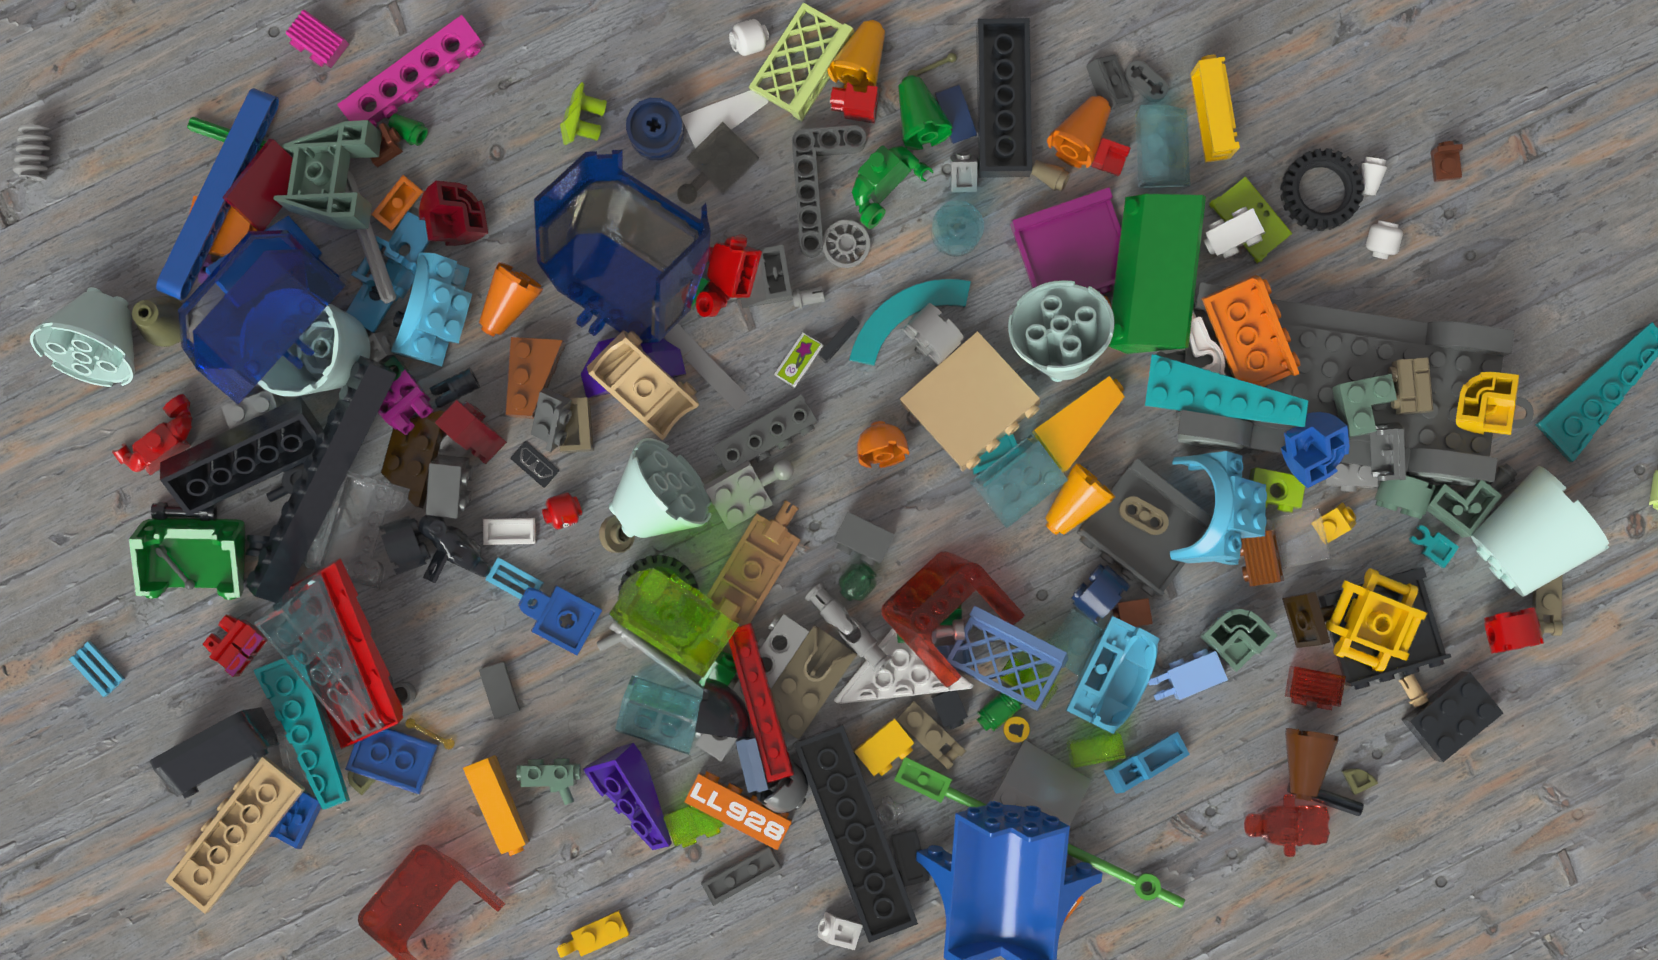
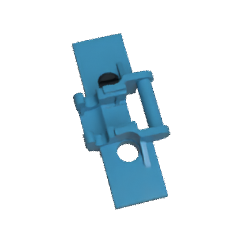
(367, 305)

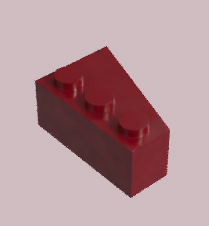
(468, 429)

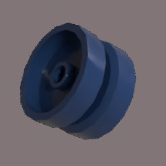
(651, 114)

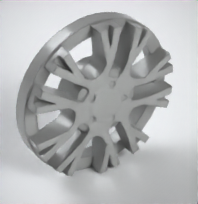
(846, 244)

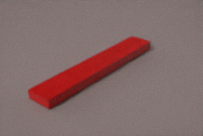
(760, 704)

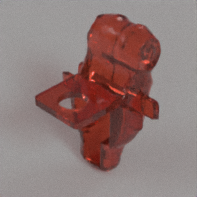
(1290, 825)

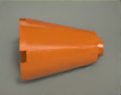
(1081, 132)
(507, 298)

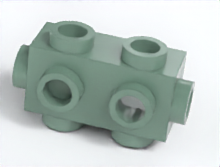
(555, 775)

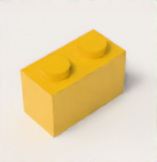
(884, 747)

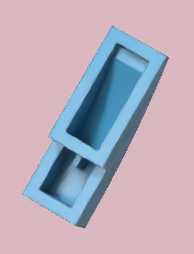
(1146, 763)

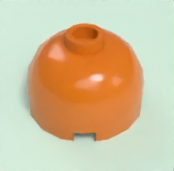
(882, 445)

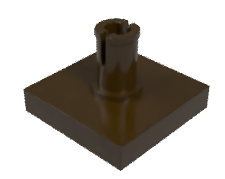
(1308, 619)

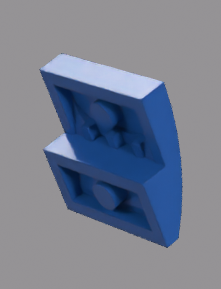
(298, 821)

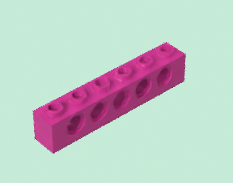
(415, 61)

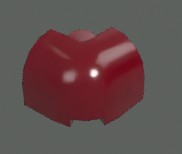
(452, 214)

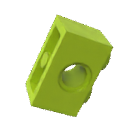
(1291, 488)

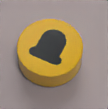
(1016, 729)

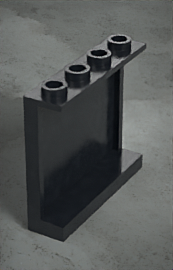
(1424, 649)

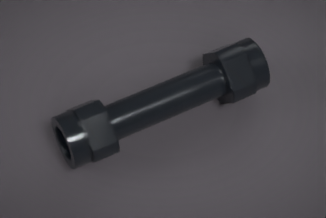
(162, 511)

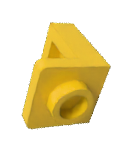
(1338, 521)

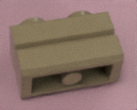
(1411, 386)

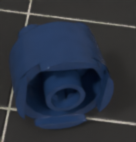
(1100, 593)

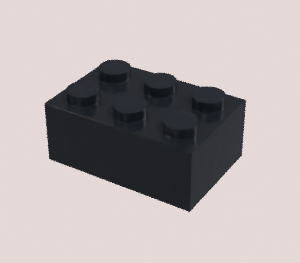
(1452, 716)

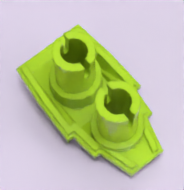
(572, 124)

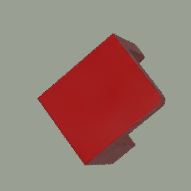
(1110, 157)

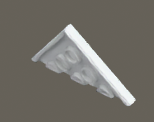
(899, 678)

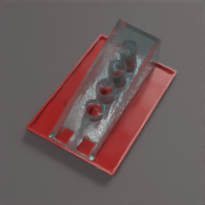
(332, 651)

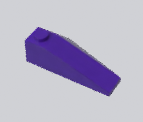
(628, 783)

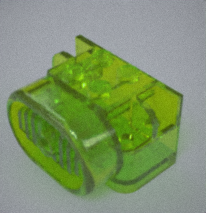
(673, 618)

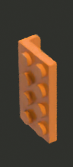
(1251, 332)

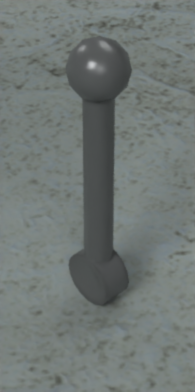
(161, 552)

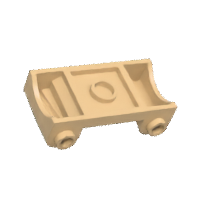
(642, 384)

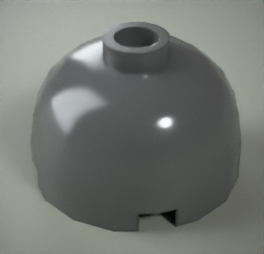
(785, 793)

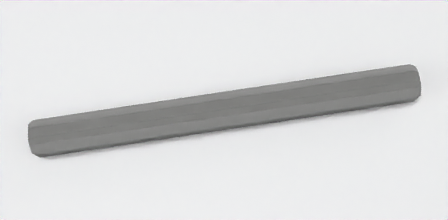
(373, 254)

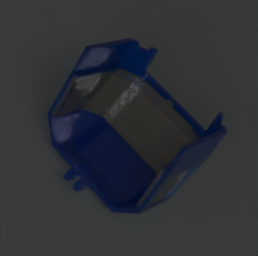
(619, 247)

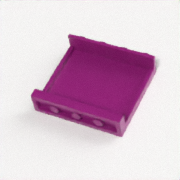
(1071, 242)

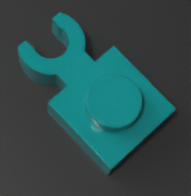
(1437, 547)

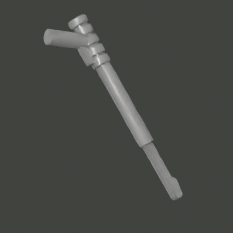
(630, 639)

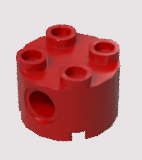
(1513, 630)

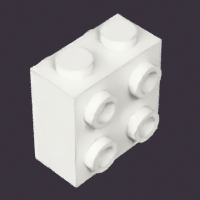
(1228, 236)

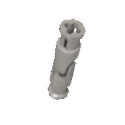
(836, 614)

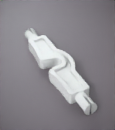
(1203, 345)

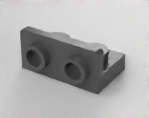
(551, 418)

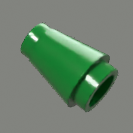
(409, 129)

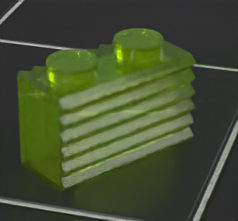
(1096, 749)

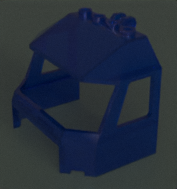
(259, 313)

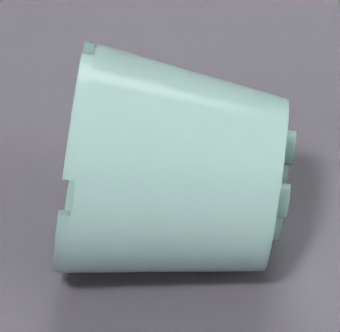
(337, 346)
(1537, 534)

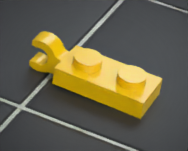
(595, 935)

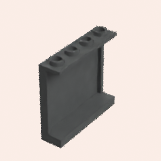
(1135, 551)

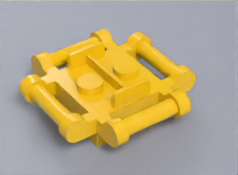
(1376, 620)

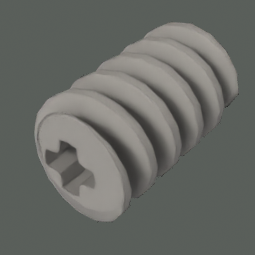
(31, 152)

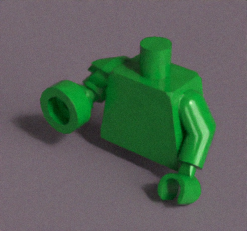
(880, 177)

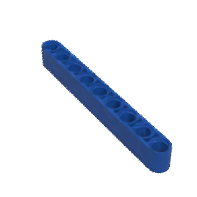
(210, 208)

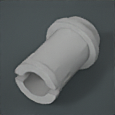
(808, 297)

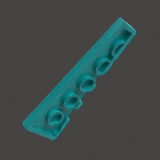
(1199, 390)
(1587, 407)
(305, 729)

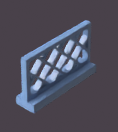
(1023, 642)

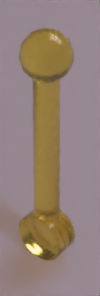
(448, 744)

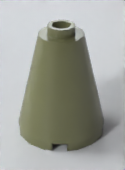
(158, 320)

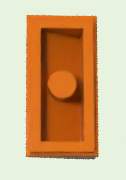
(397, 202)

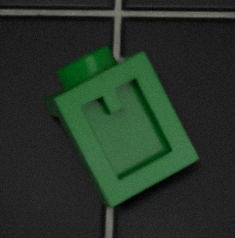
(722, 669)

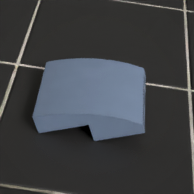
(751, 764)

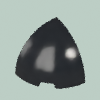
(722, 712)

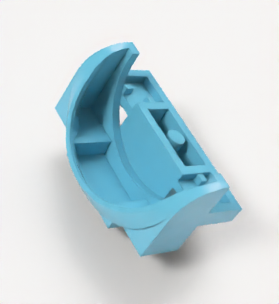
(434, 310)
(1114, 675)

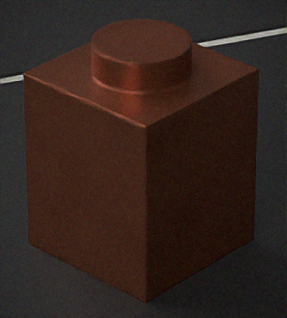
(1134, 612)

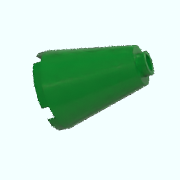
(921, 115)

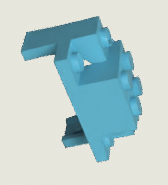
(1237, 511)

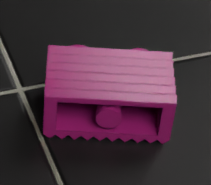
(316, 39)

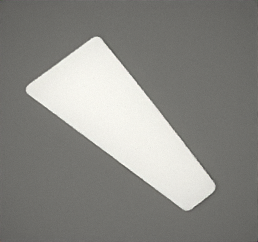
(730, 111)

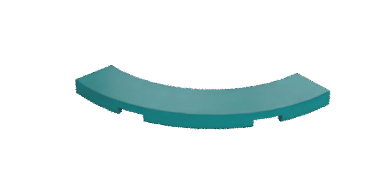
(900, 307)

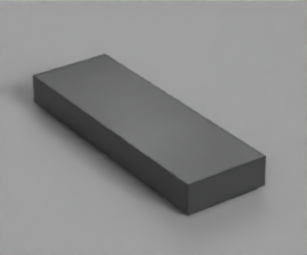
(741, 875)

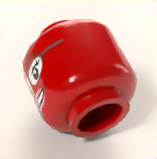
(562, 510)

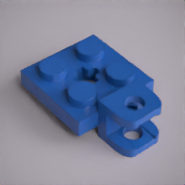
(548, 613)

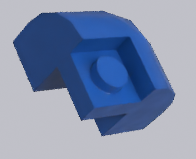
(1317, 448)

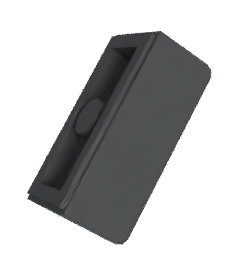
(1109, 81)

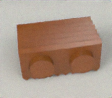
(1261, 559)

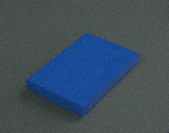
(393, 759)

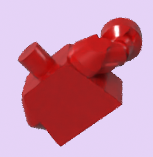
(730, 274)
(162, 441)

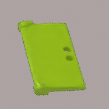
(1245, 195)

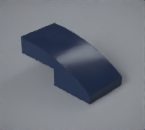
(955, 108)

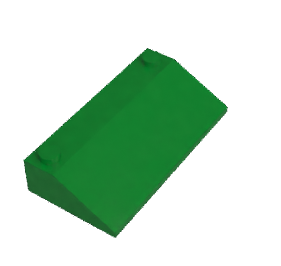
(1157, 272)

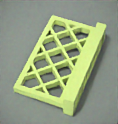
(817, 77)

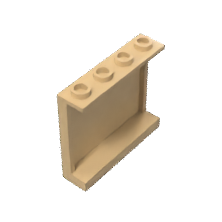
(971, 401)

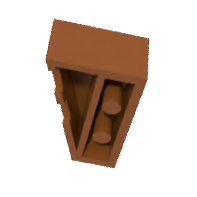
(530, 371)

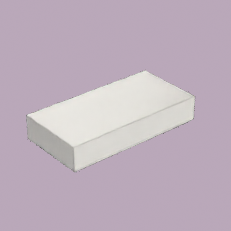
(509, 531)

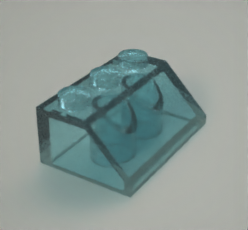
(1162, 146)
(659, 714)

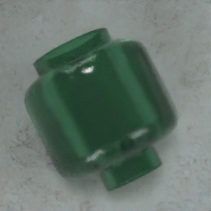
(857, 582)

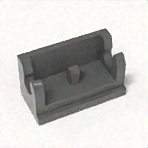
(1388, 452)

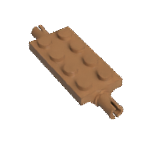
(754, 566)

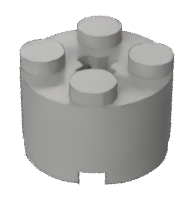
(934, 333)

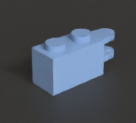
(1191, 676)

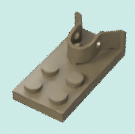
(809, 680)

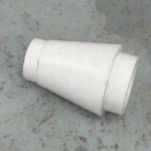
(1373, 173)

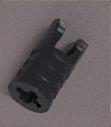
(455, 387)

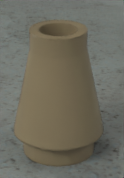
(1052, 175)

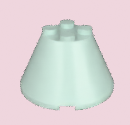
(1061, 328)
(89, 339)
(659, 493)

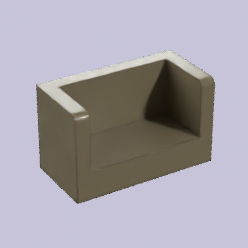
(579, 428)

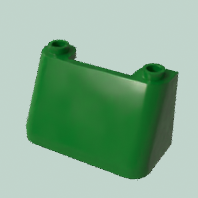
(203, 550)

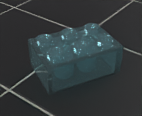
(1018, 481)

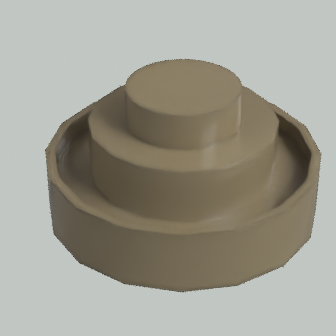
(613, 537)

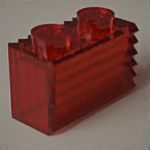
(1314, 686)

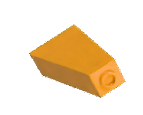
(1074, 426)
(497, 805)

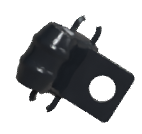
(451, 546)

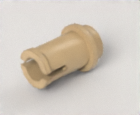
(1413, 690)

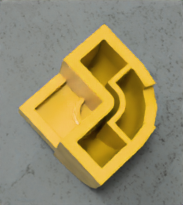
(1488, 403)

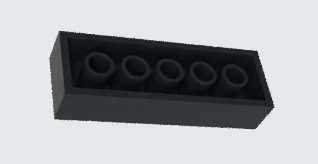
(1004, 97)
(241, 456)

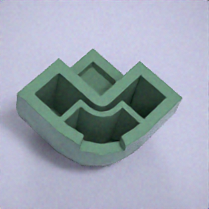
(1238, 636)

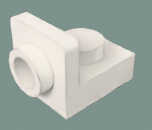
(839, 931)

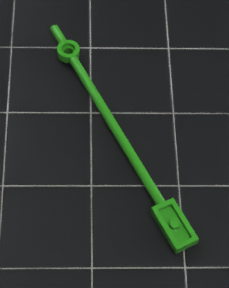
(937, 786)

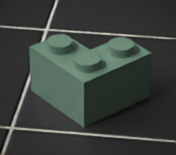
(1355, 400)
(1463, 512)

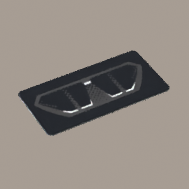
(534, 464)

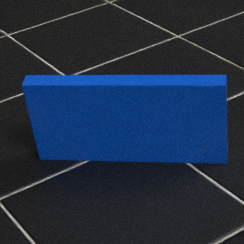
(255, 250)

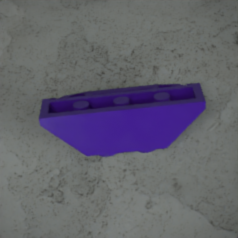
(662, 352)

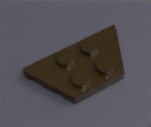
(410, 455)

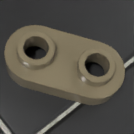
(1143, 515)

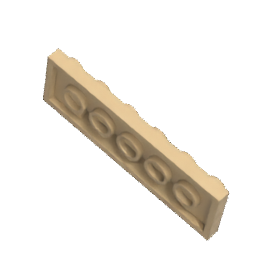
(234, 834)

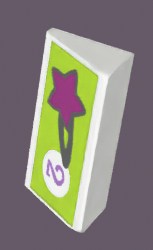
(799, 360)

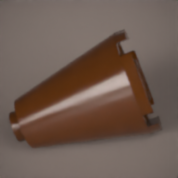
(1308, 760)

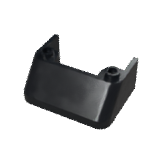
(215, 750)

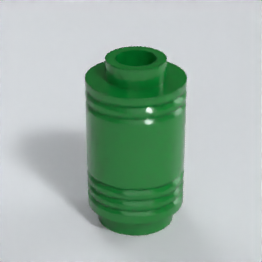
(997, 711)

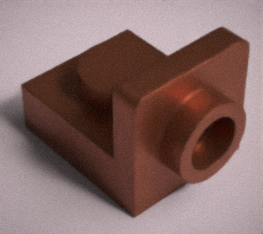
(1446, 161)

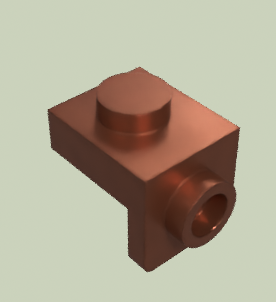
(389, 145)

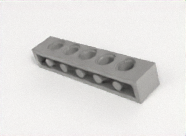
(795, 634)

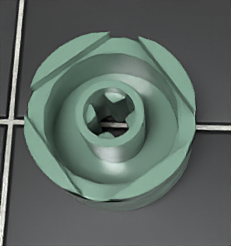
(1409, 495)

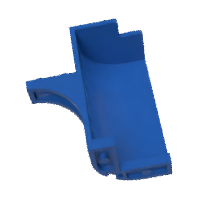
(1006, 883)

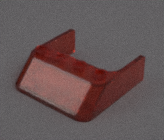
(932, 597)
(412, 895)

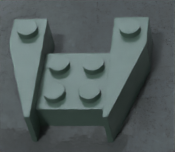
(321, 174)

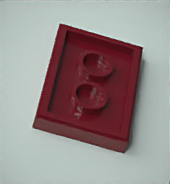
(258, 184)

